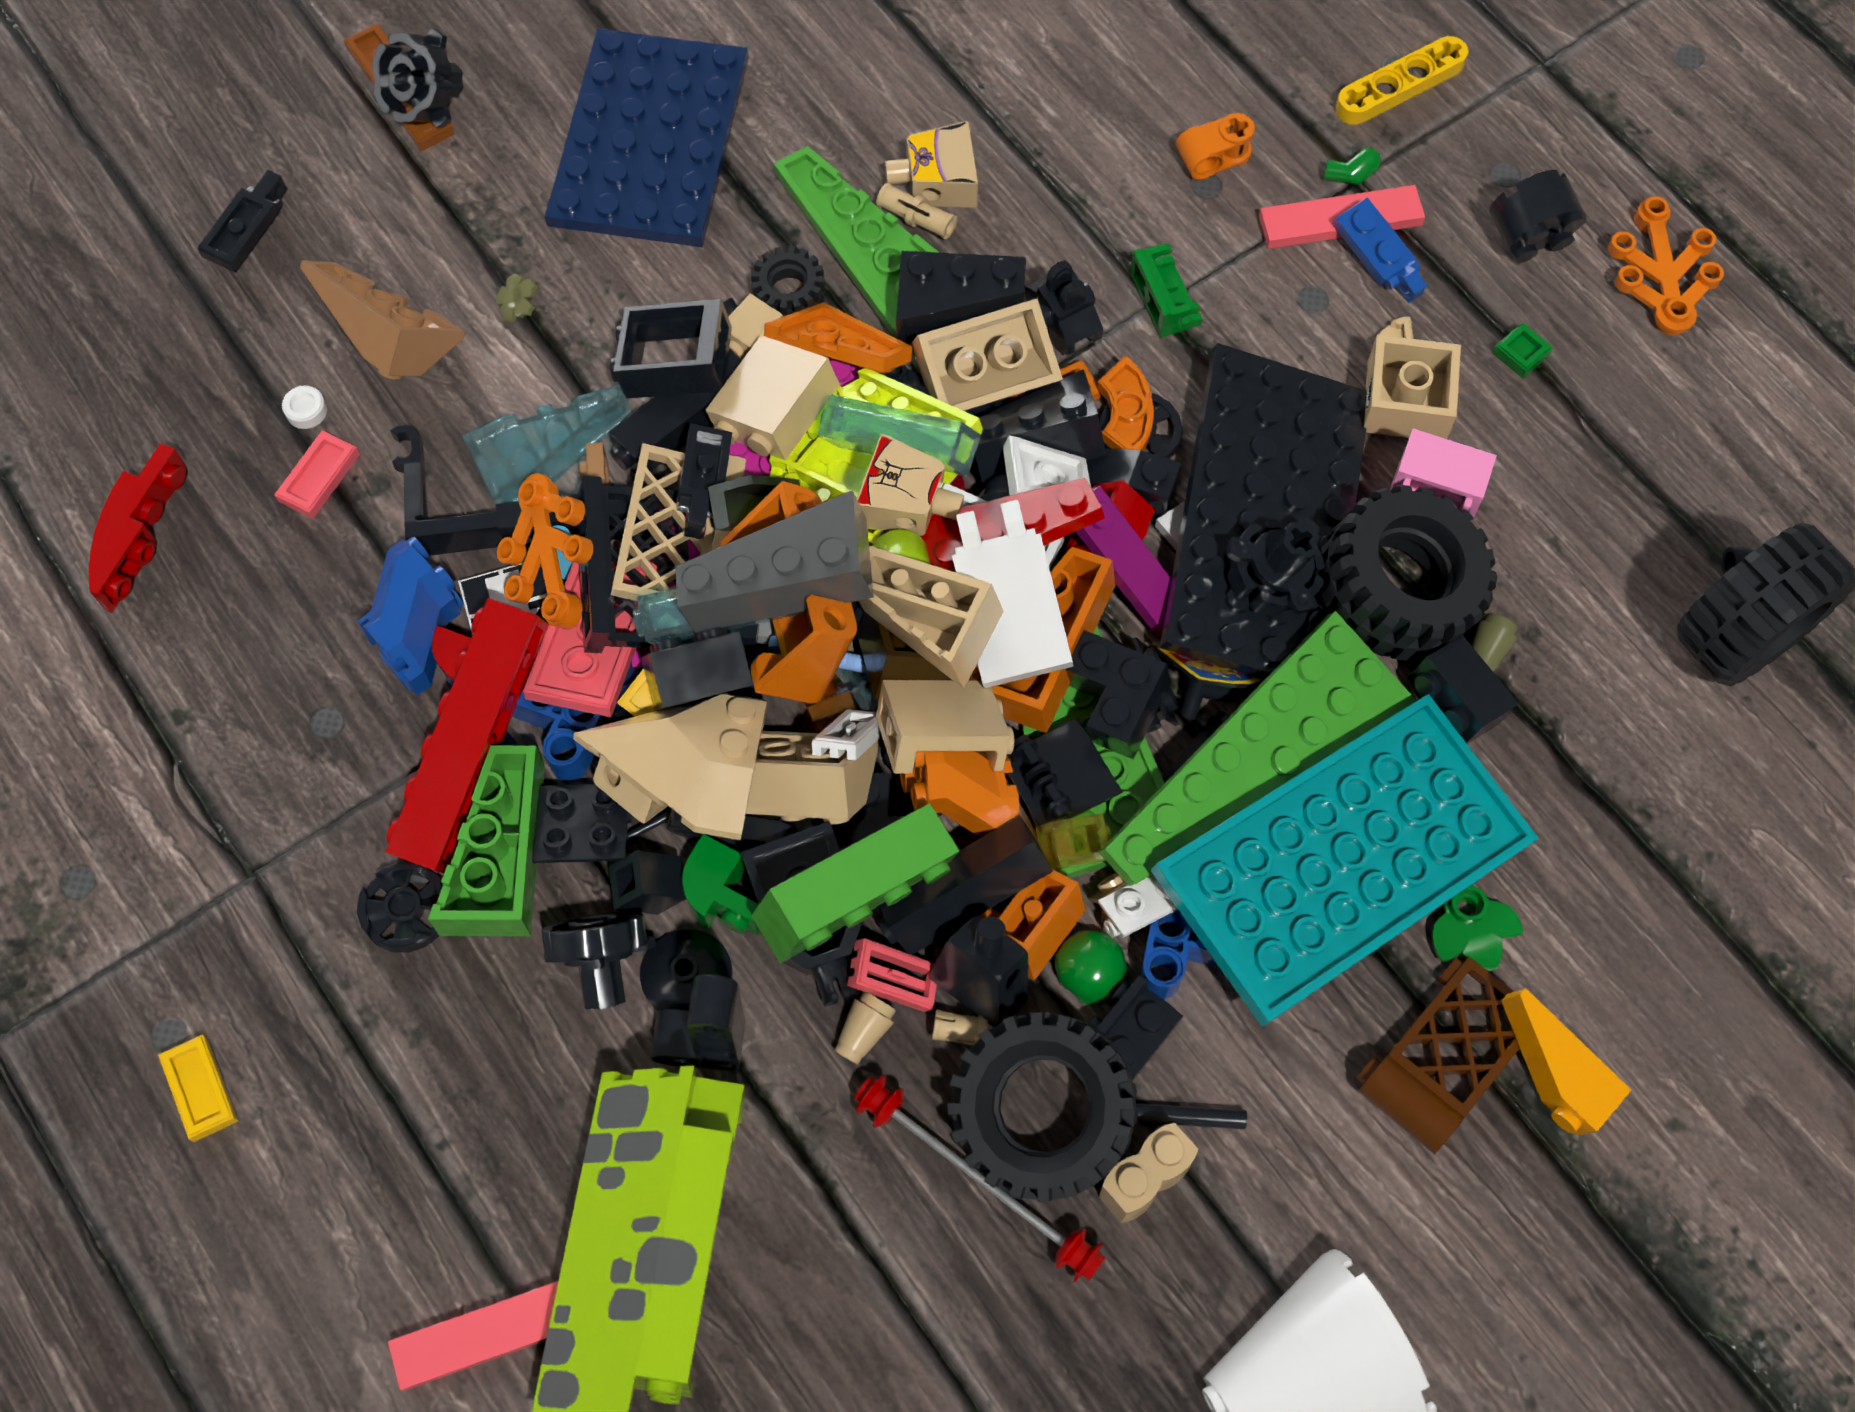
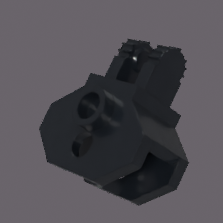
(1066, 307)

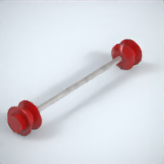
(1072, 1251)

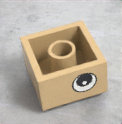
(1411, 386)

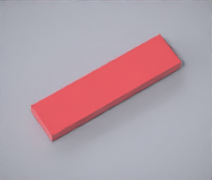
(1314, 219)
(473, 1338)

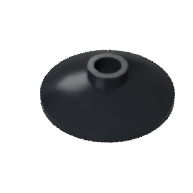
(658, 973)

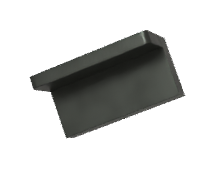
(738, 497)

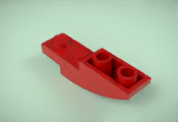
(122, 532)

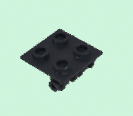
(1061, 773)
(579, 825)

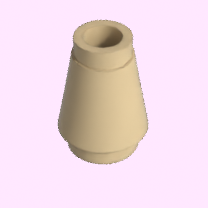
(864, 1026)

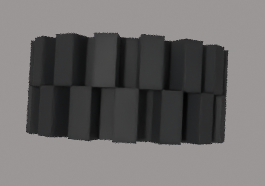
(788, 266)

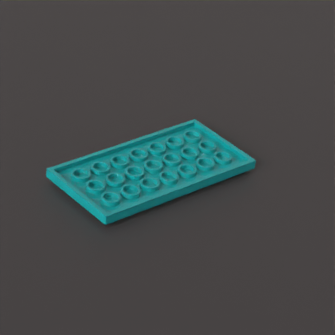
(1343, 858)

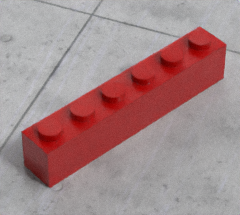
(470, 720)

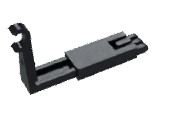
(464, 531)

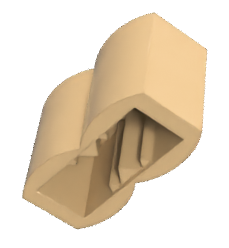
(1158, 1166)

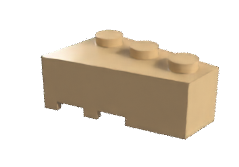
(933, 611)

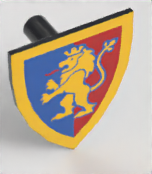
(1207, 681)

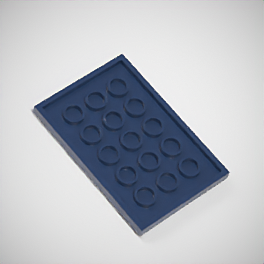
(648, 138)

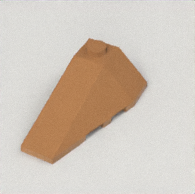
(380, 322)

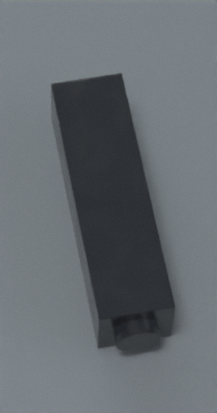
(662, 423)
(978, 880)

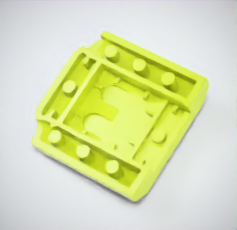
(836, 470)

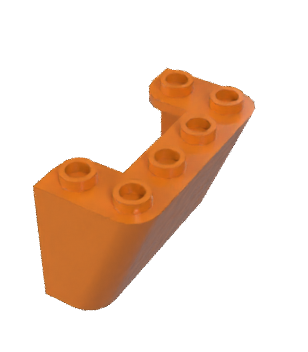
(809, 642)

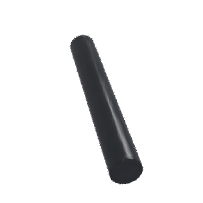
(1192, 1116)

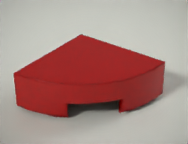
(446, 649)

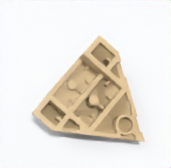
(690, 758)

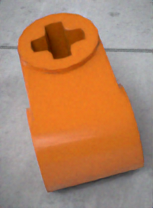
(1212, 149)

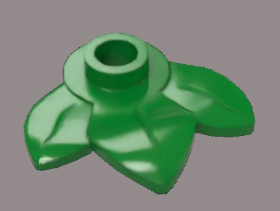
(1475, 934)

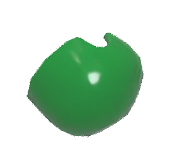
(1091, 966)

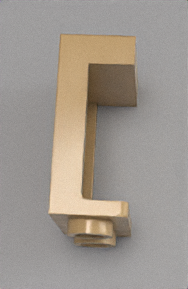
(941, 718)

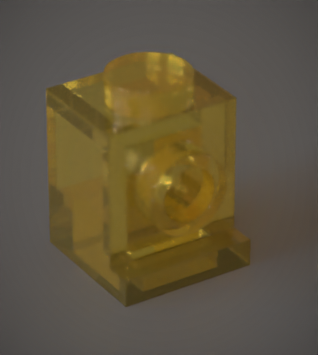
(1058, 846)

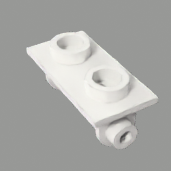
(1135, 907)

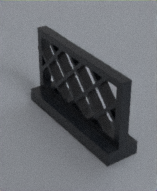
(597, 573)

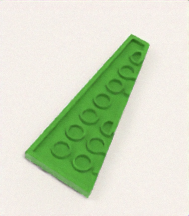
(853, 229)
(1298, 716)

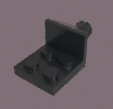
(783, 859)

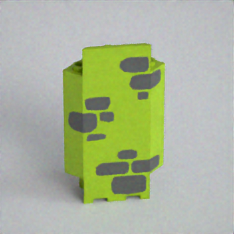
(639, 1241)

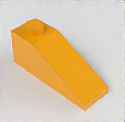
(1564, 1070)

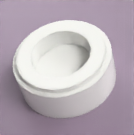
(304, 407)

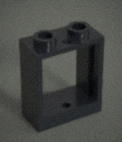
(668, 322)

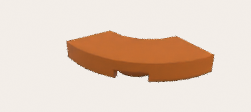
(1129, 405)

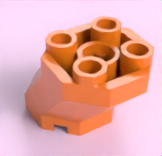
(963, 789)

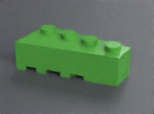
(492, 870)
(853, 882)

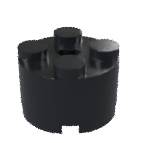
(1538, 215)

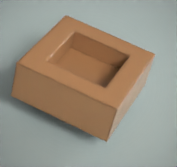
(596, 463)

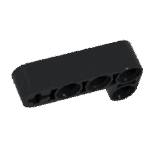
(706, 1034)

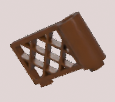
(1408, 1092)

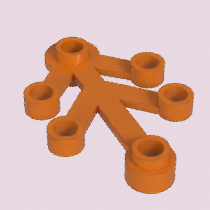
(1652, 219)
(537, 499)

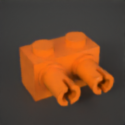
(1042, 917)

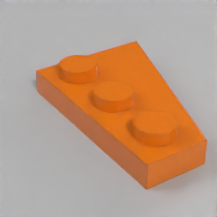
(840, 337)

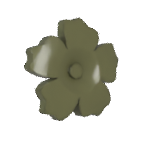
(515, 298)

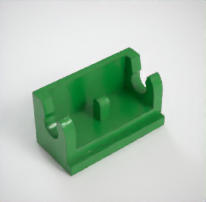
(1163, 291)

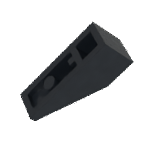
(1145, 472)

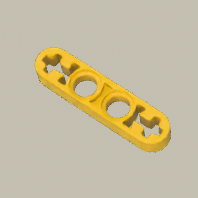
(1399, 77)

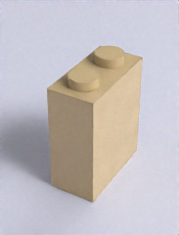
(773, 397)

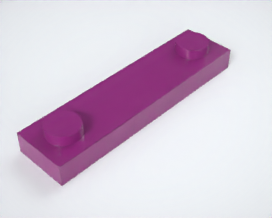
(1135, 567)

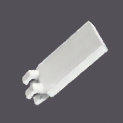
(1031, 629)

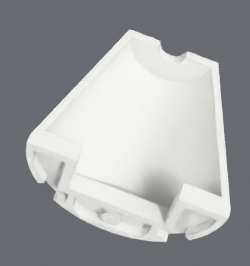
(1322, 1350)

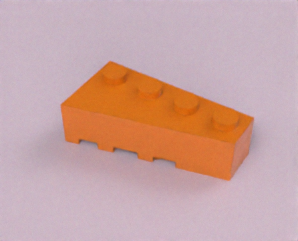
(1082, 591)

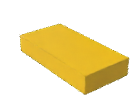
(198, 1088)

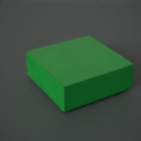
(1522, 350)

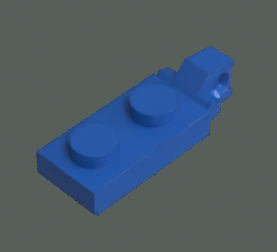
(1380, 249)

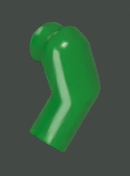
(1355, 170)

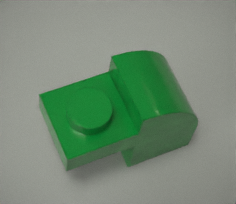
(710, 884)

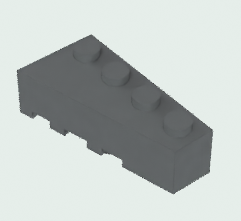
(780, 567)

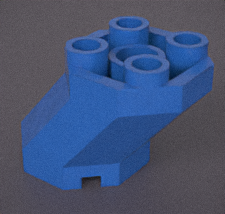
(406, 612)

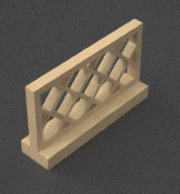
(709, 542)

